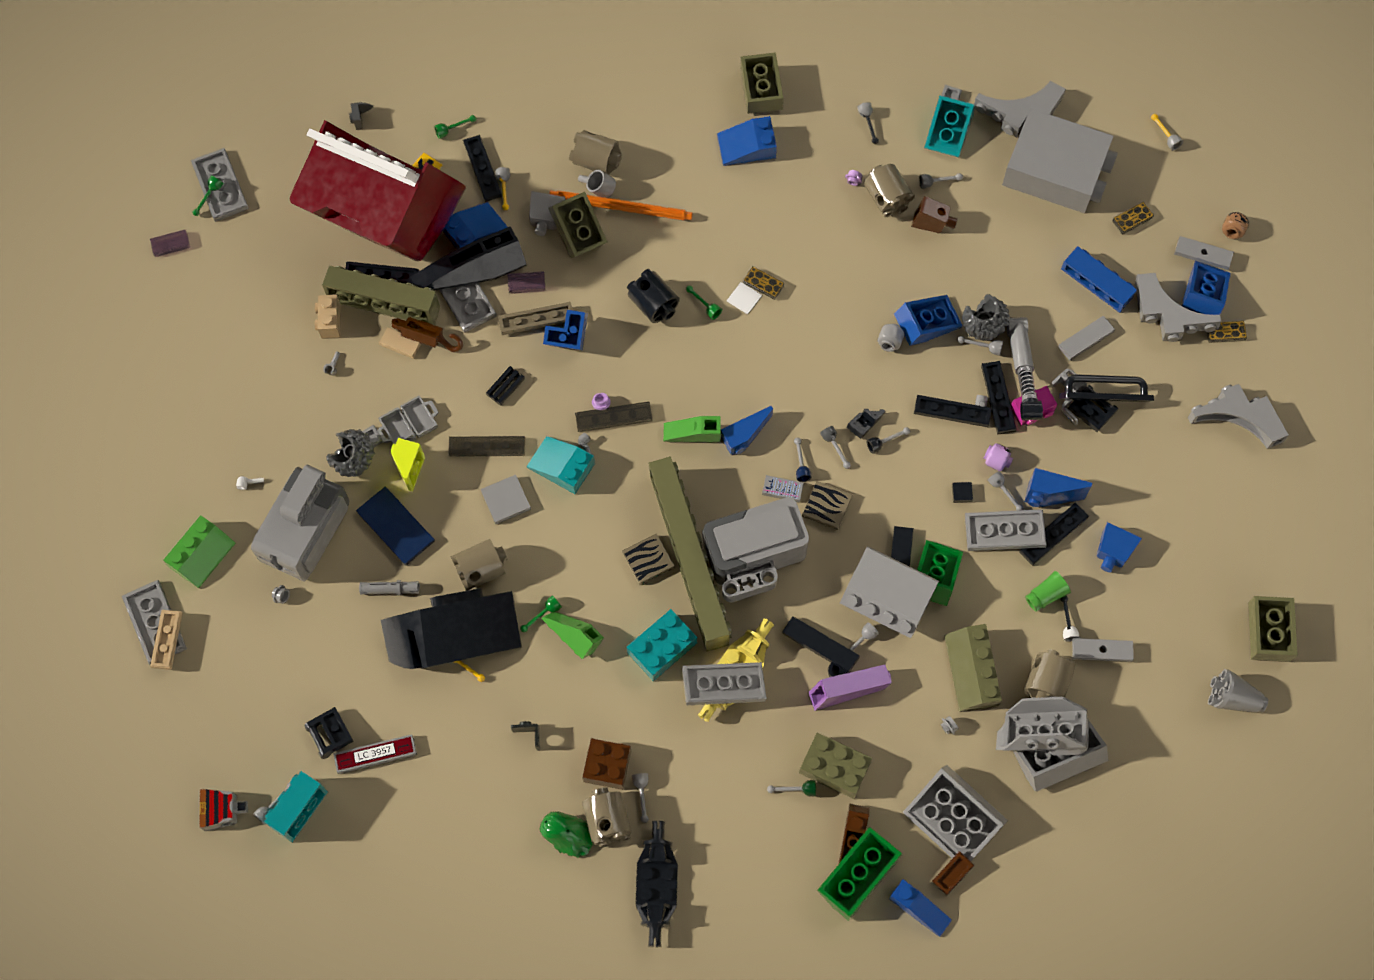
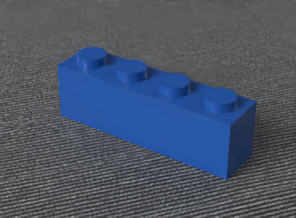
(1099, 279)

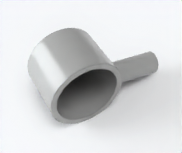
(599, 183)

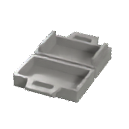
(414, 416)

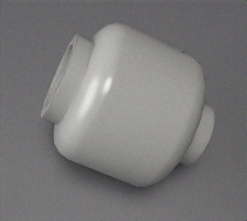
(890, 337)

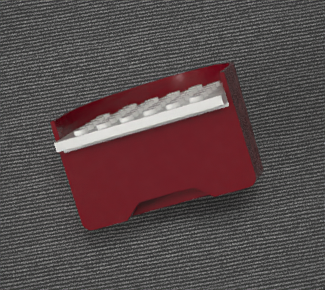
(375, 193)

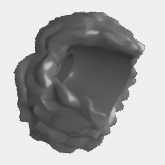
(987, 320)
(354, 455)

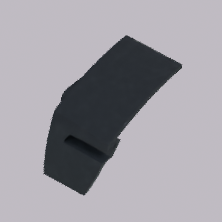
(452, 629)

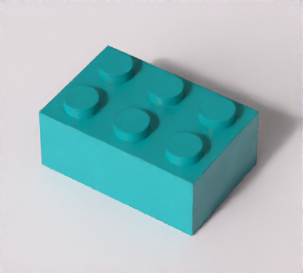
(662, 645)
(295, 806)

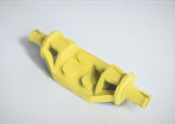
(742, 651)

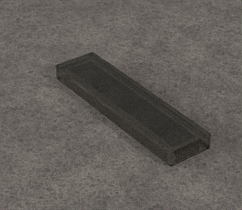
(613, 416)
(486, 446)

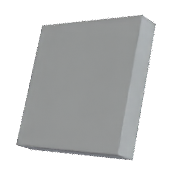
(505, 499)

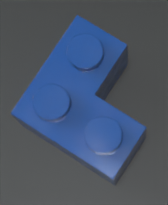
(571, 335)

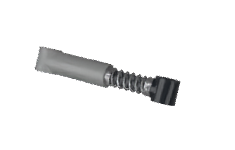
(1030, 406)

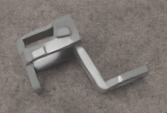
(1077, 387)

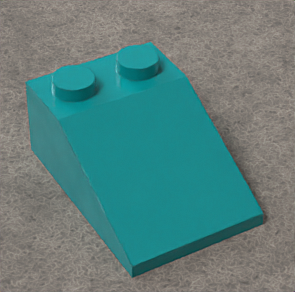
(949, 126)
(562, 463)

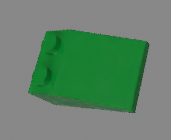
(943, 565)

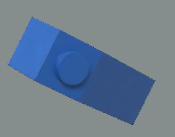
(742, 433)
(920, 908)

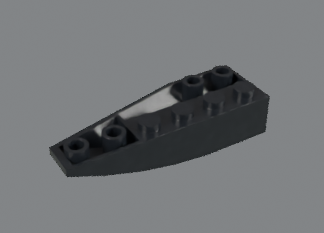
(474, 263)

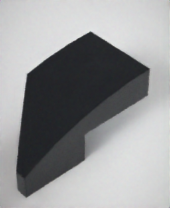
(864, 421)

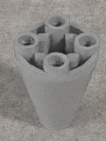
(1236, 694)

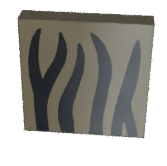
(827, 505)
(648, 559)

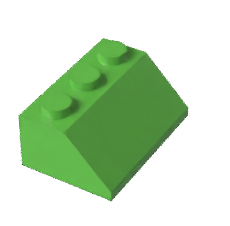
(199, 551)

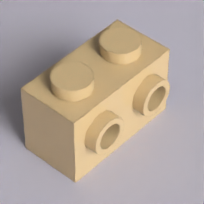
(329, 315)

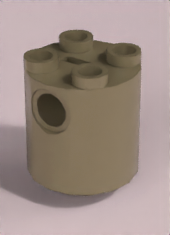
(595, 152)
(888, 189)
(479, 564)
(1049, 675)
(605, 810)

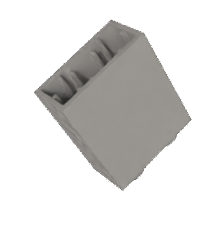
(1060, 161)

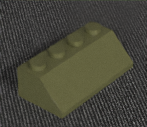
(973, 668)

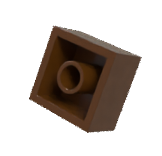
(606, 764)

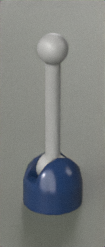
(803, 472)

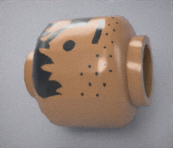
(1235, 225)

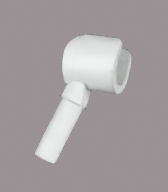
(243, 481)

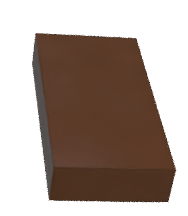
(953, 873)

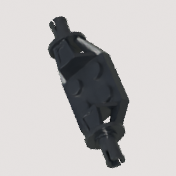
(656, 884)

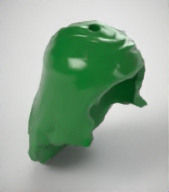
(567, 833)

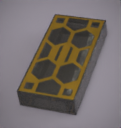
(1132, 218)
(763, 283)
(1228, 332)

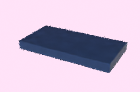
(395, 525)

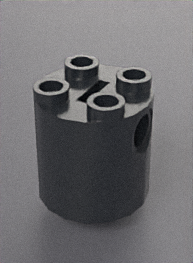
(653, 296)

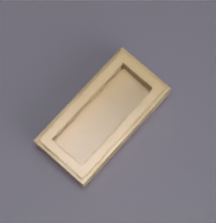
(394, 341)

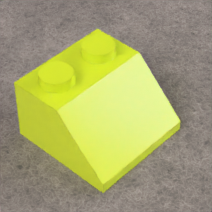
(409, 460)

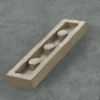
(533, 318)

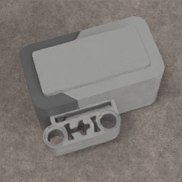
(301, 523)
(754, 545)

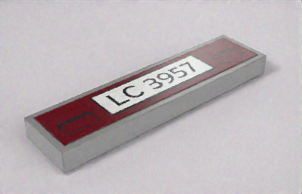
(375, 754)

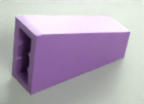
(849, 686)

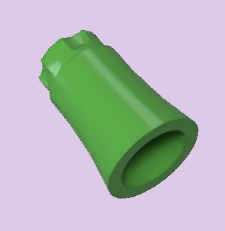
(1048, 592)

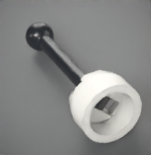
(1070, 631)

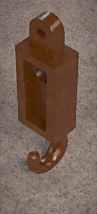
(425, 333)

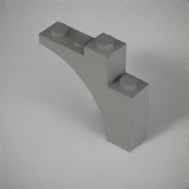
(1014, 112)
(1174, 319)
(1254, 415)

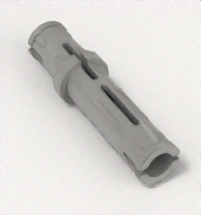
(389, 587)

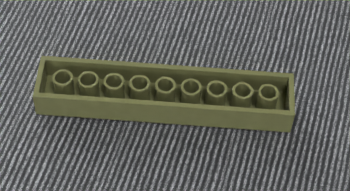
(688, 552)

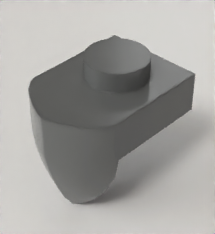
(357, 109)

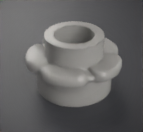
(280, 594)
(949, 725)

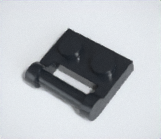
(1092, 414)
(335, 730)

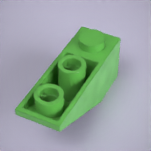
(693, 430)
(575, 633)

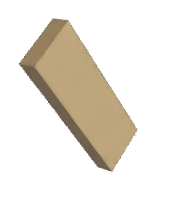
(166, 639)

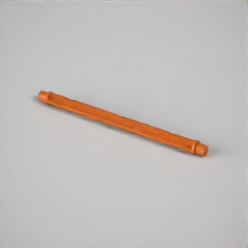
(628, 206)

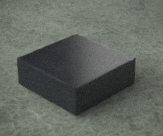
(962, 492)

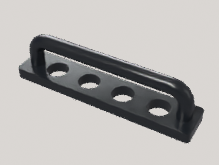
(1070, 395)

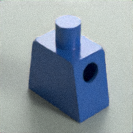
(1116, 547)

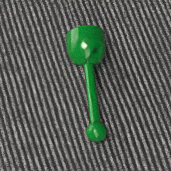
(442, 129)
(214, 184)
(712, 310)
(551, 605)

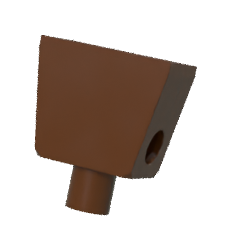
(933, 216)

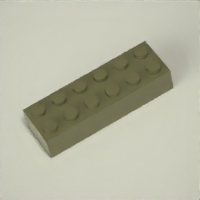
(381, 295)

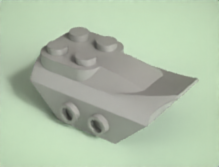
(1045, 725)

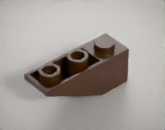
(854, 828)

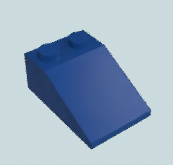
(748, 142)
(473, 224)
(1206, 289)
(927, 319)
(1052, 489)

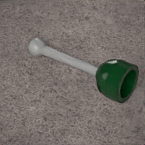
(808, 788)

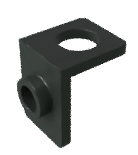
(526, 726)

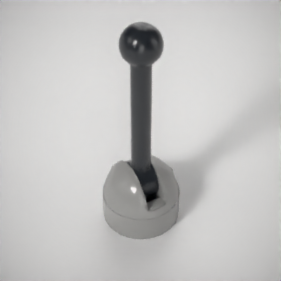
(865, 110)

